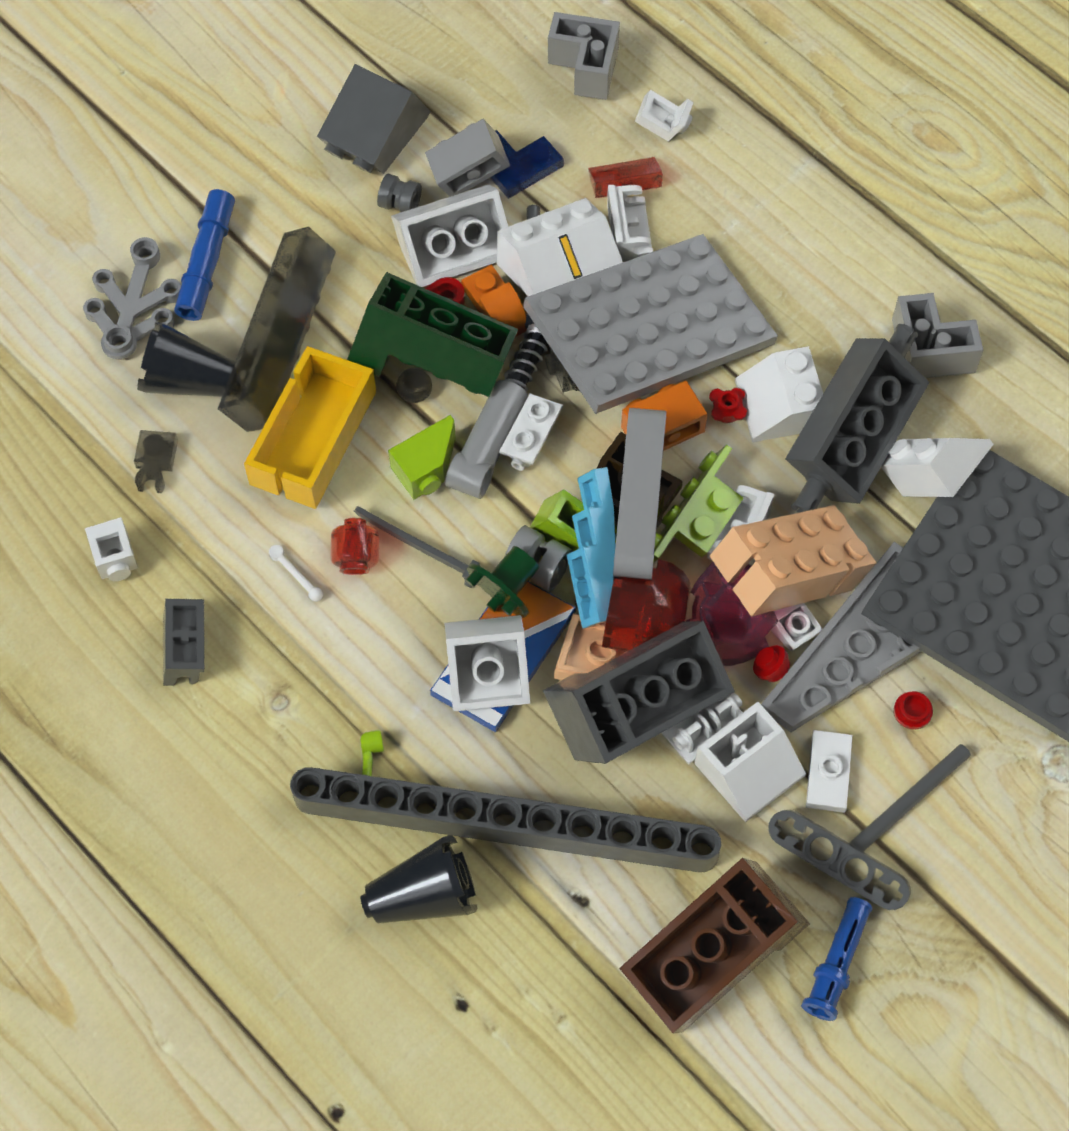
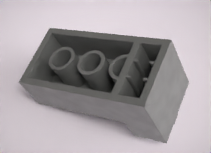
(639, 693)

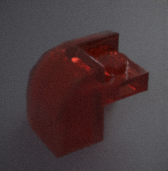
(646, 607)

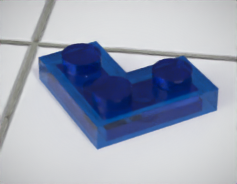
(527, 165)

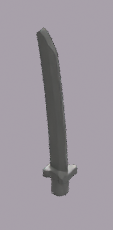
(416, 543)

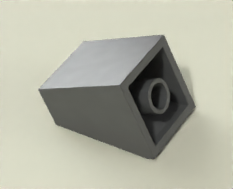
(372, 120)

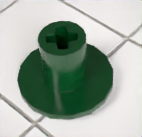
(505, 581)

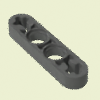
(837, 862)

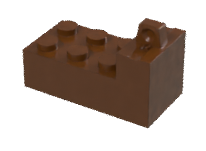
(713, 944)

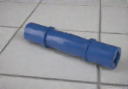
(204, 255)

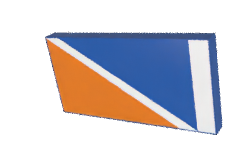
(542, 628)

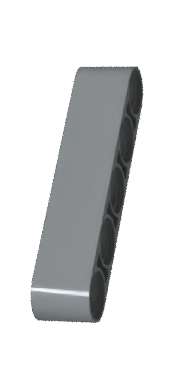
(639, 494)

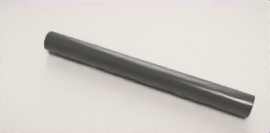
(911, 798)

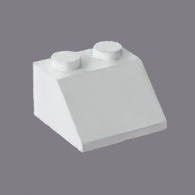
(780, 394)
(933, 464)
(487, 663)

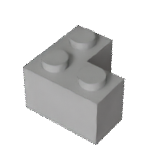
(587, 46)
(940, 347)

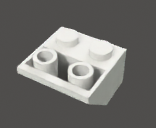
(750, 761)

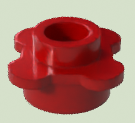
(725, 413)

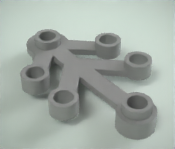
(131, 304)

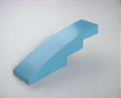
(594, 560)

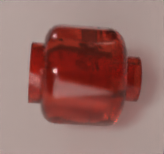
(354, 547)

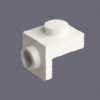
(664, 116)

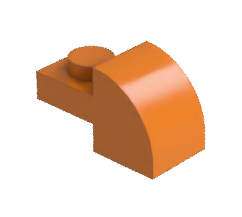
(495, 297)

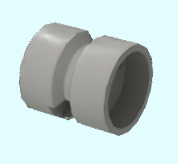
(554, 559)

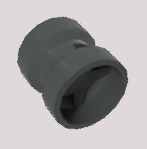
(398, 194)

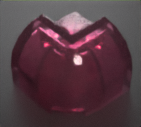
(730, 625)

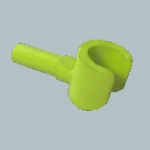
(370, 743)

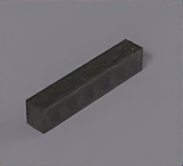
(277, 328)

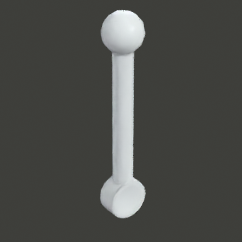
(277, 554)

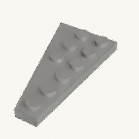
(841, 658)

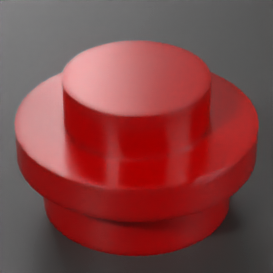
(771, 663)
(913, 710)

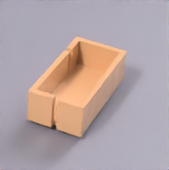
(795, 559)

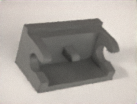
(183, 640)

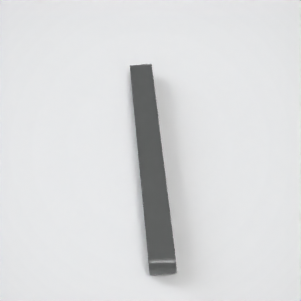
(519, 832)

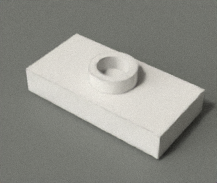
(829, 771)

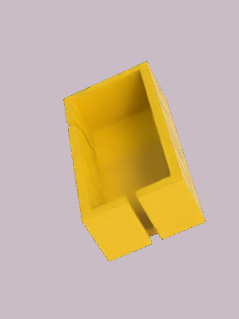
(310, 434)

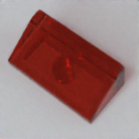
(637, 172)

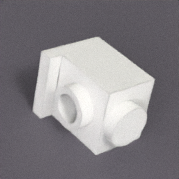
(111, 549)

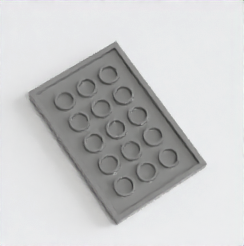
(649, 322)

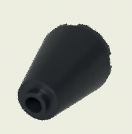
(182, 365)
(422, 887)

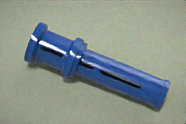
(832, 975)

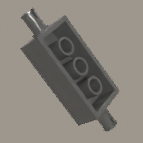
(857, 420)

